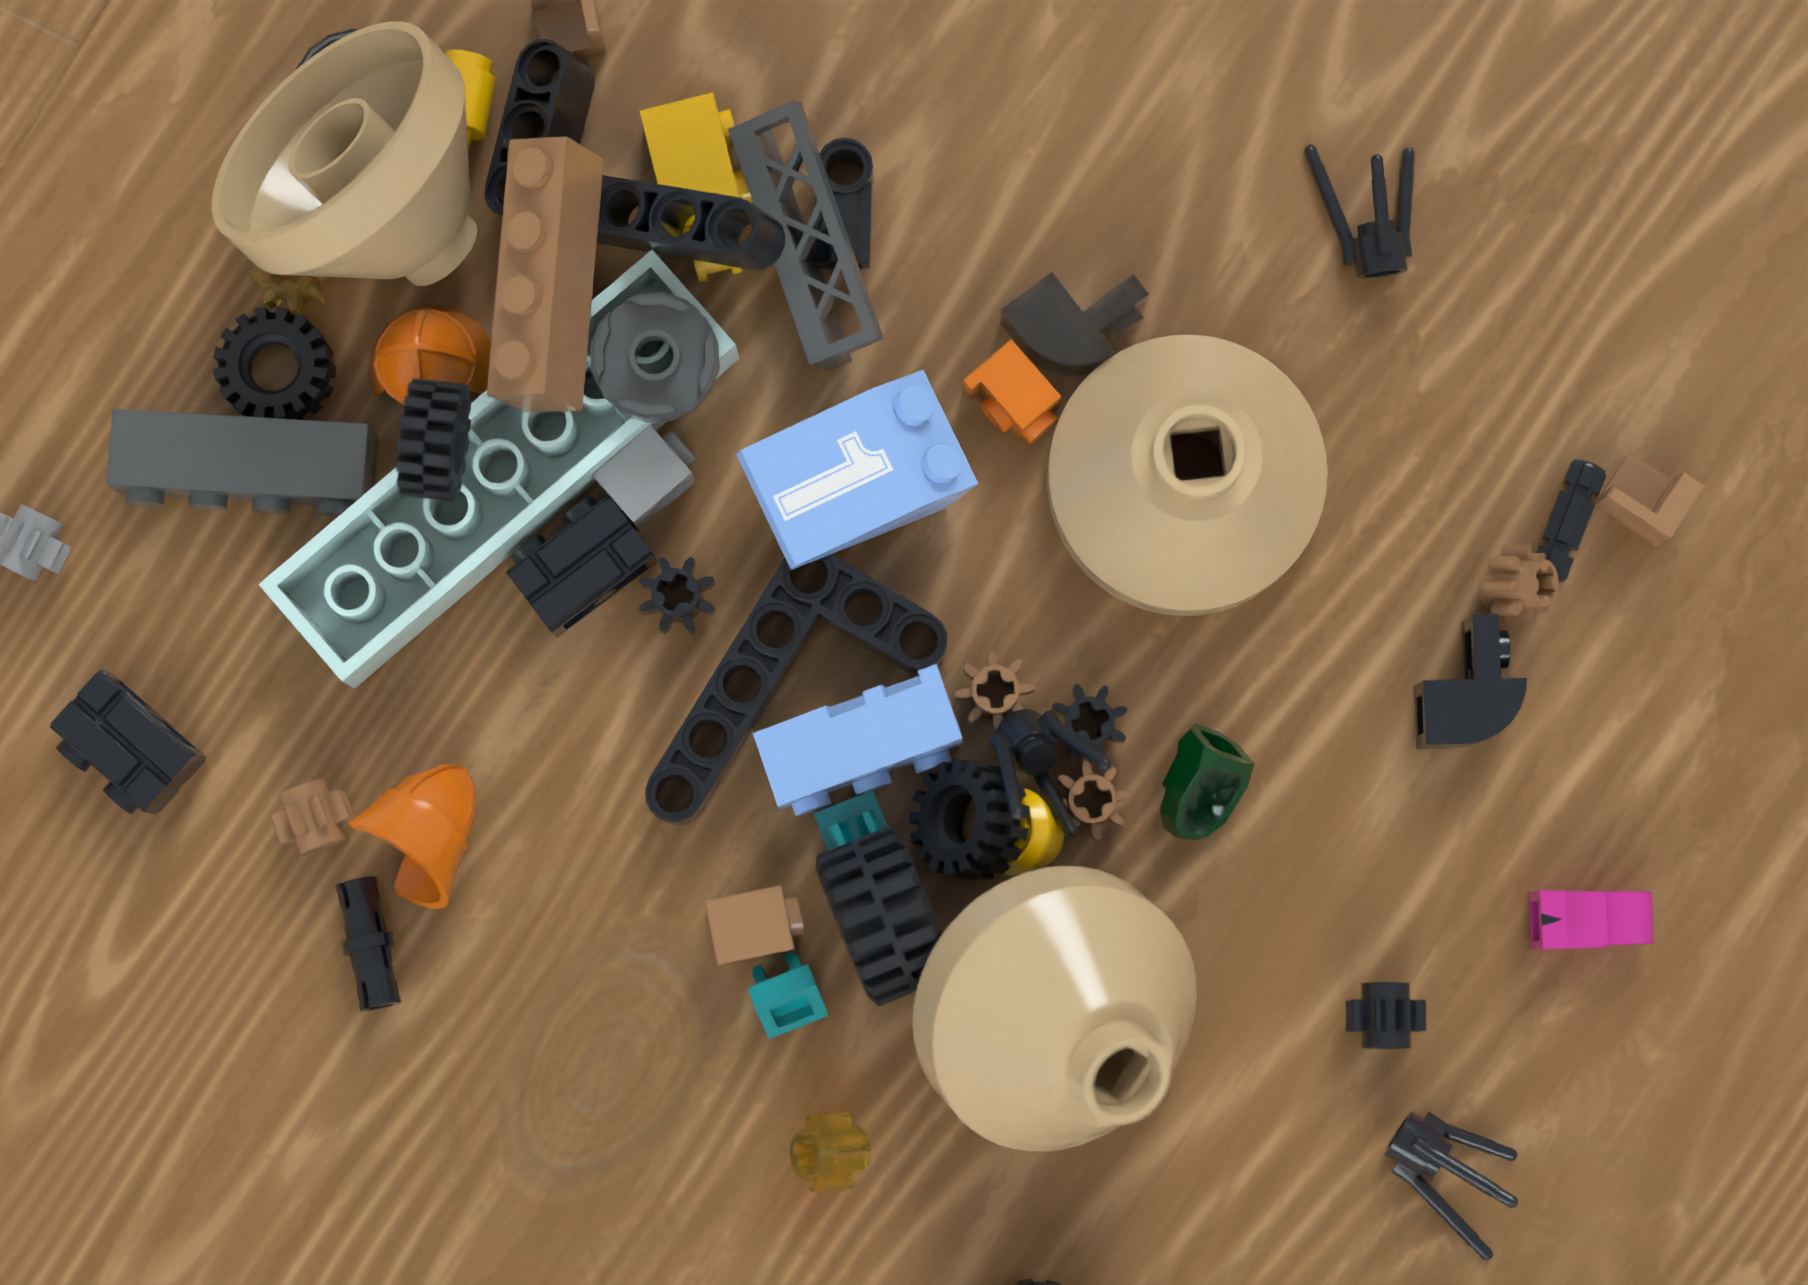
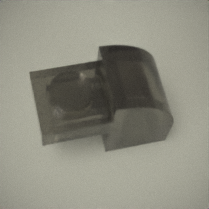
(1061, 335)

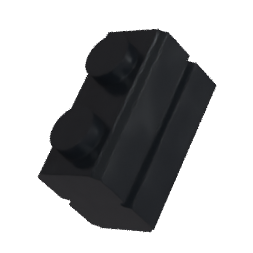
(580, 563)
(126, 744)

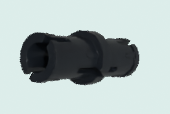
(368, 943)

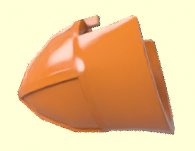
(429, 345)
(430, 822)

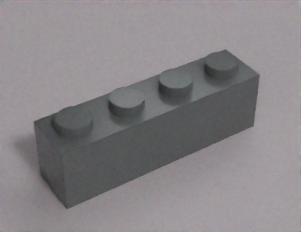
(240, 460)

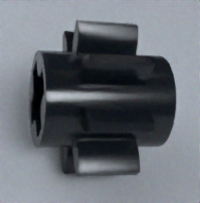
(671, 579)
(1095, 706)
(1386, 1015)

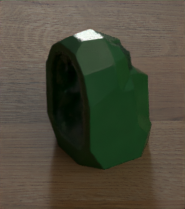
(1203, 783)

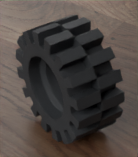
(274, 329)
(433, 439)
(942, 820)

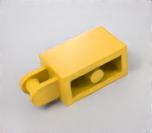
(691, 152)

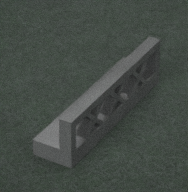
(802, 282)

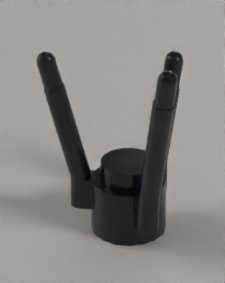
(1380, 244)
(1030, 746)
(1421, 1148)

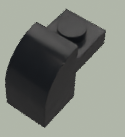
(1473, 707)

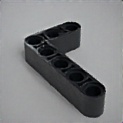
(662, 210)
(773, 664)

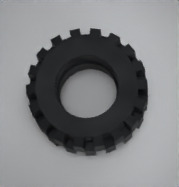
(880, 912)

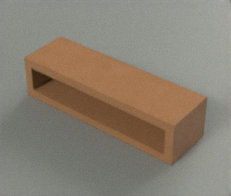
(545, 275)

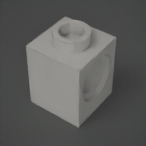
(646, 475)

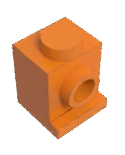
(1014, 394)

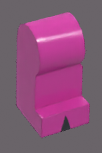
(1589, 919)

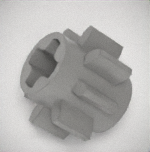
(31, 543)

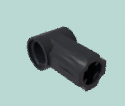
(852, 201)

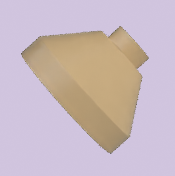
(355, 165)
(1189, 541)
(1055, 1009)

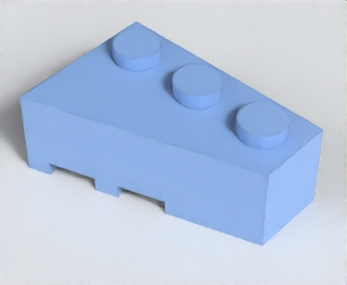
(859, 742)

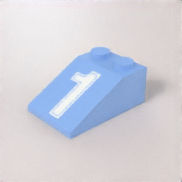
(858, 470)

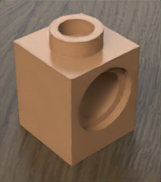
(754, 924)

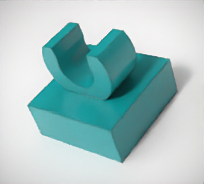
(850, 820)
(787, 999)

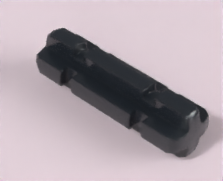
(1571, 514)

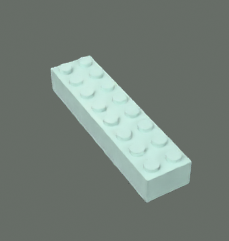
(406, 560)

